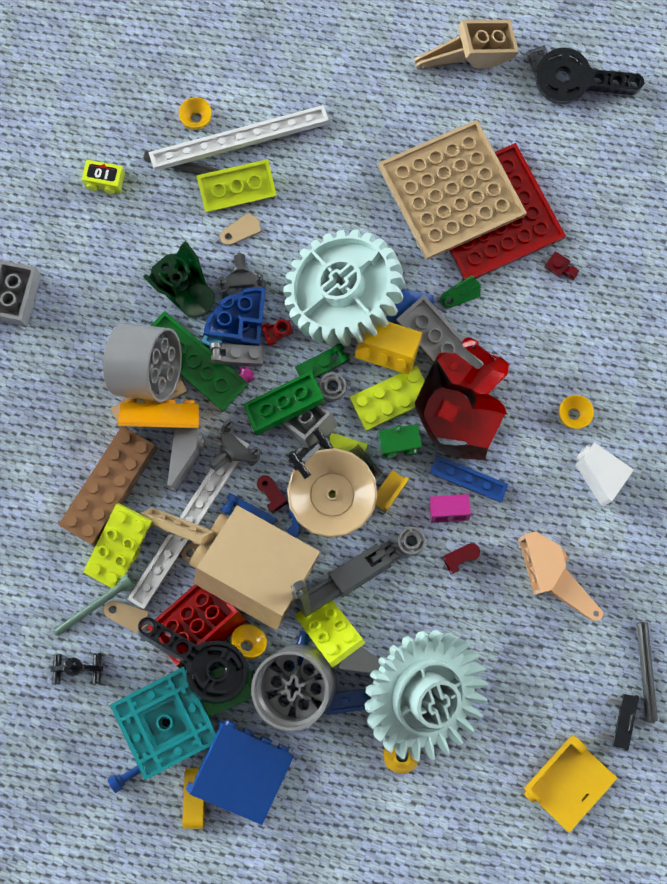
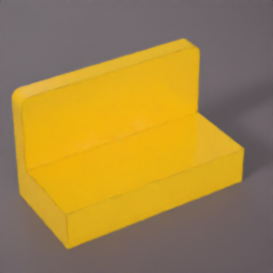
(390, 490)

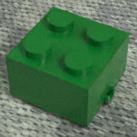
(395, 441)

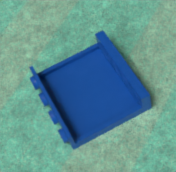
(241, 772)

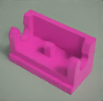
(449, 508)

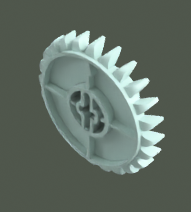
(424, 694)

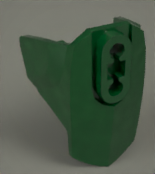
(189, 293)

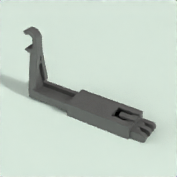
(344, 578)

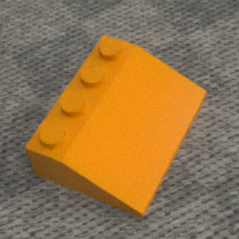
(159, 414)

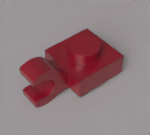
(559, 265)

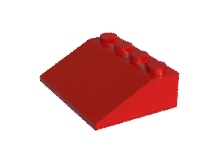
(199, 619)

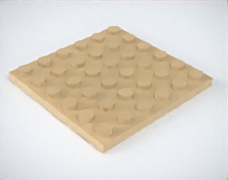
(451, 189)

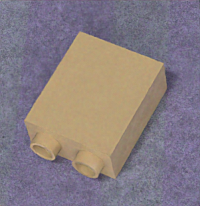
(253, 565)

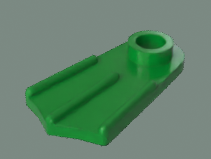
(461, 293)

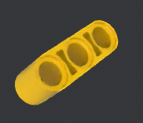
(192, 806)

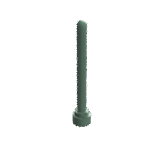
(125, 583)

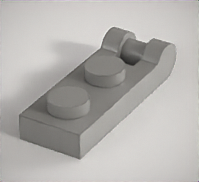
(236, 354)

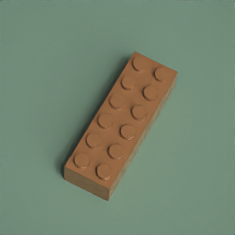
(108, 485)

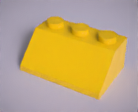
(391, 347)

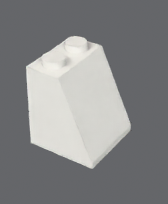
(602, 472)

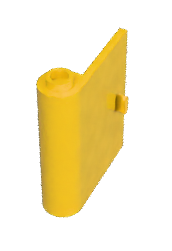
(569, 783)

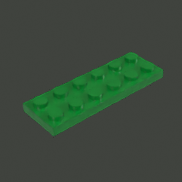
(214, 381)

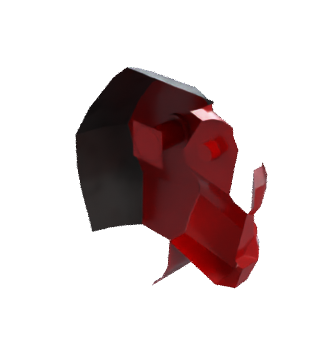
(450, 414)

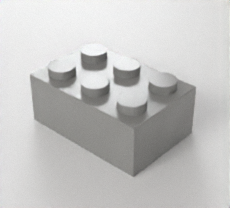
(17, 292)

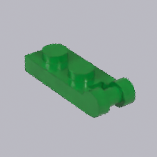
(323, 362)

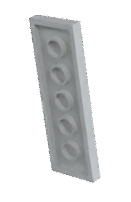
(437, 333)

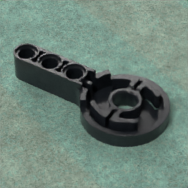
(580, 77)
(198, 662)

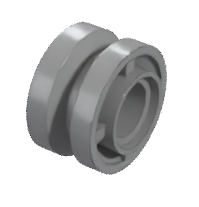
(333, 395)
(411, 550)

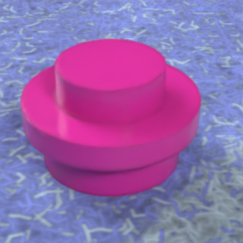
(246, 374)

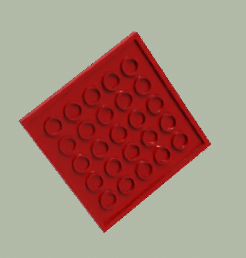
(519, 237)

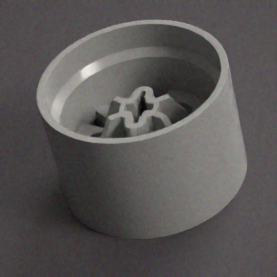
(142, 362)
(277, 712)

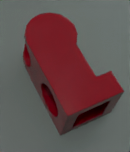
(270, 489)
(466, 553)

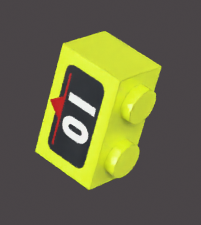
(103, 176)

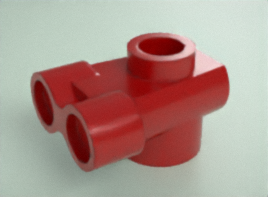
(272, 332)

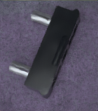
(624, 722)

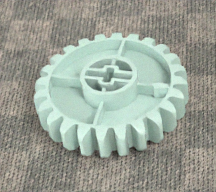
(344, 287)

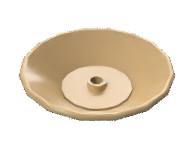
(335, 472)

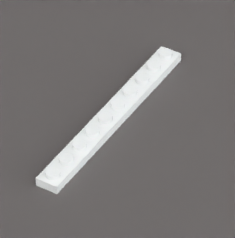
(238, 138)
(174, 545)

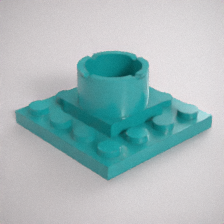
(143, 726)

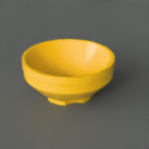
(195, 106)
(584, 408)
(252, 635)
(397, 766)

